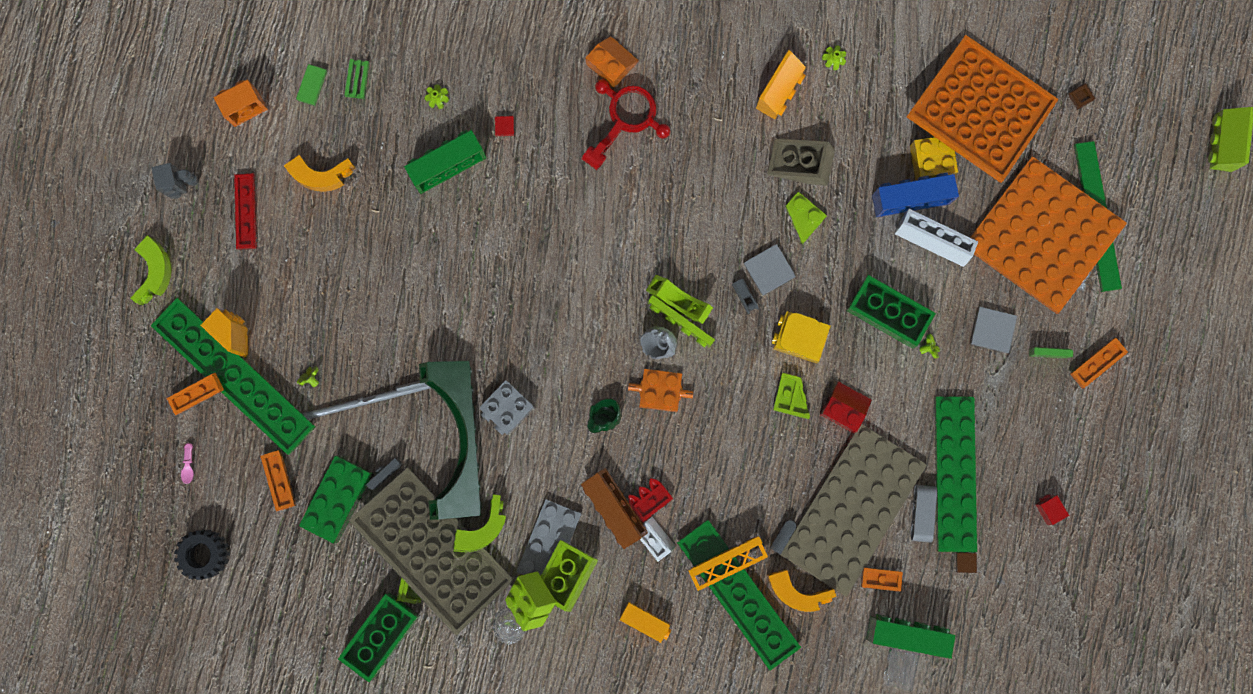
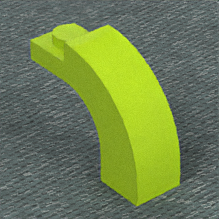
(159, 270)
(679, 300)
(476, 540)

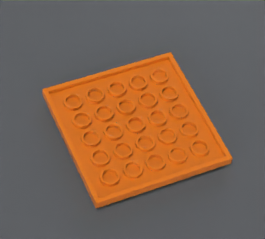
(982, 108)
(1045, 235)

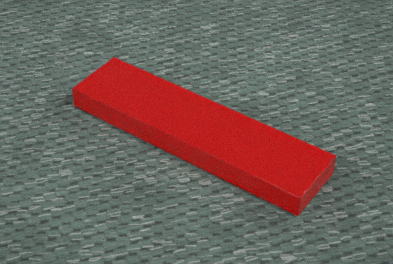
(245, 211)

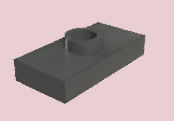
(384, 473)

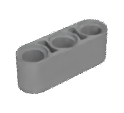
(923, 513)

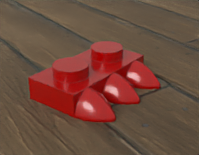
(650, 500)

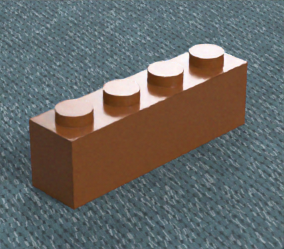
(614, 508)

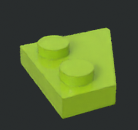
(804, 216)
(791, 397)

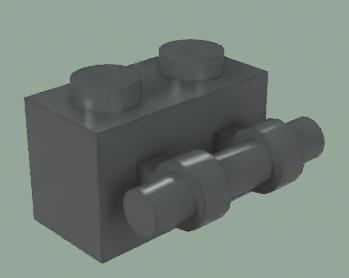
(171, 180)

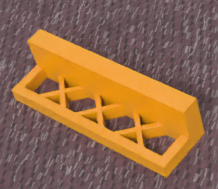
(724, 556)

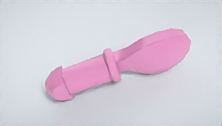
(187, 472)

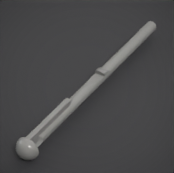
(400, 391)

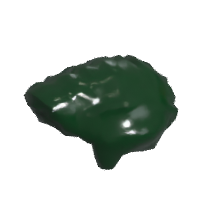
(604, 415)

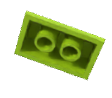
(1231, 139)
(567, 574)

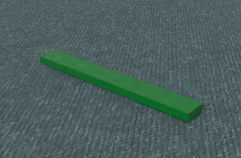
(1092, 186)

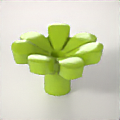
(834, 57)
(436, 96)
(930, 347)
(309, 377)

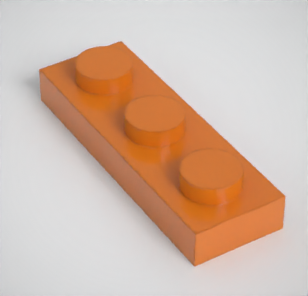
(1099, 363)
(195, 394)
(278, 480)

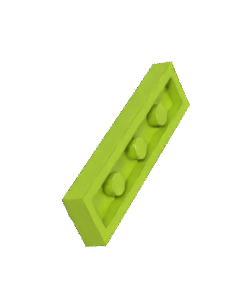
(686, 326)

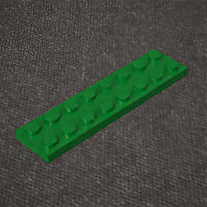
(955, 474)
(741, 598)

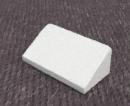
(657, 540)

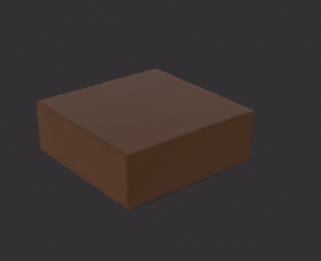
(1081, 96)
(966, 562)

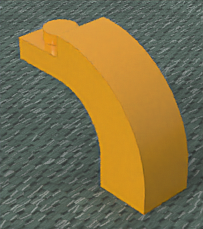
(316, 180)
(785, 591)

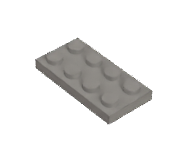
(552, 525)

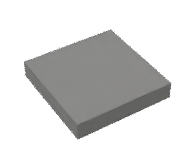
(769, 270)
(993, 330)

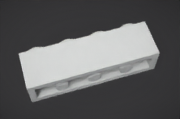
(936, 237)

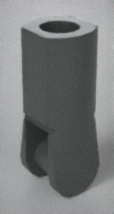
(743, 293)
(783, 537)

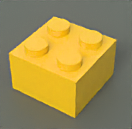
(932, 158)

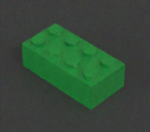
(445, 161)
(891, 312)
(336, 499)
(378, 637)
(910, 637)

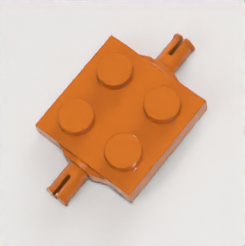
(660, 390)

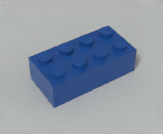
(915, 195)

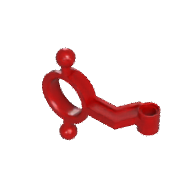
(595, 156)

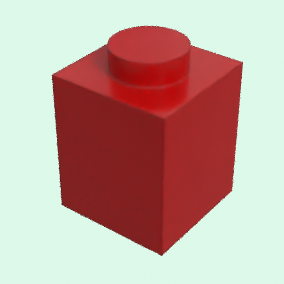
(1051, 509)

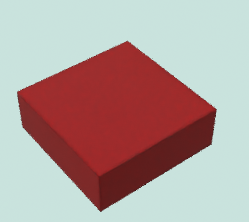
(504, 126)

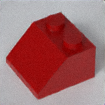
(846, 407)

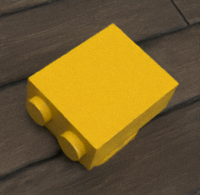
(801, 336)

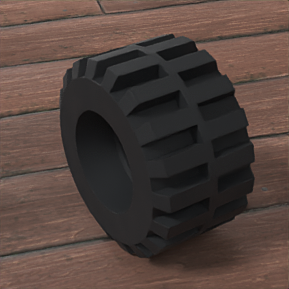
(186, 559)

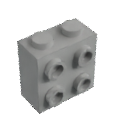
(506, 408)

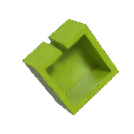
(530, 601)

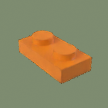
(881, 579)

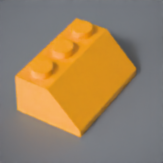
(781, 86)
(228, 331)

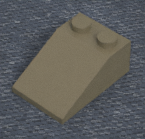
(802, 161)

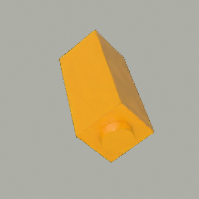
(645, 622)

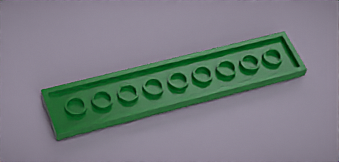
(240, 381)

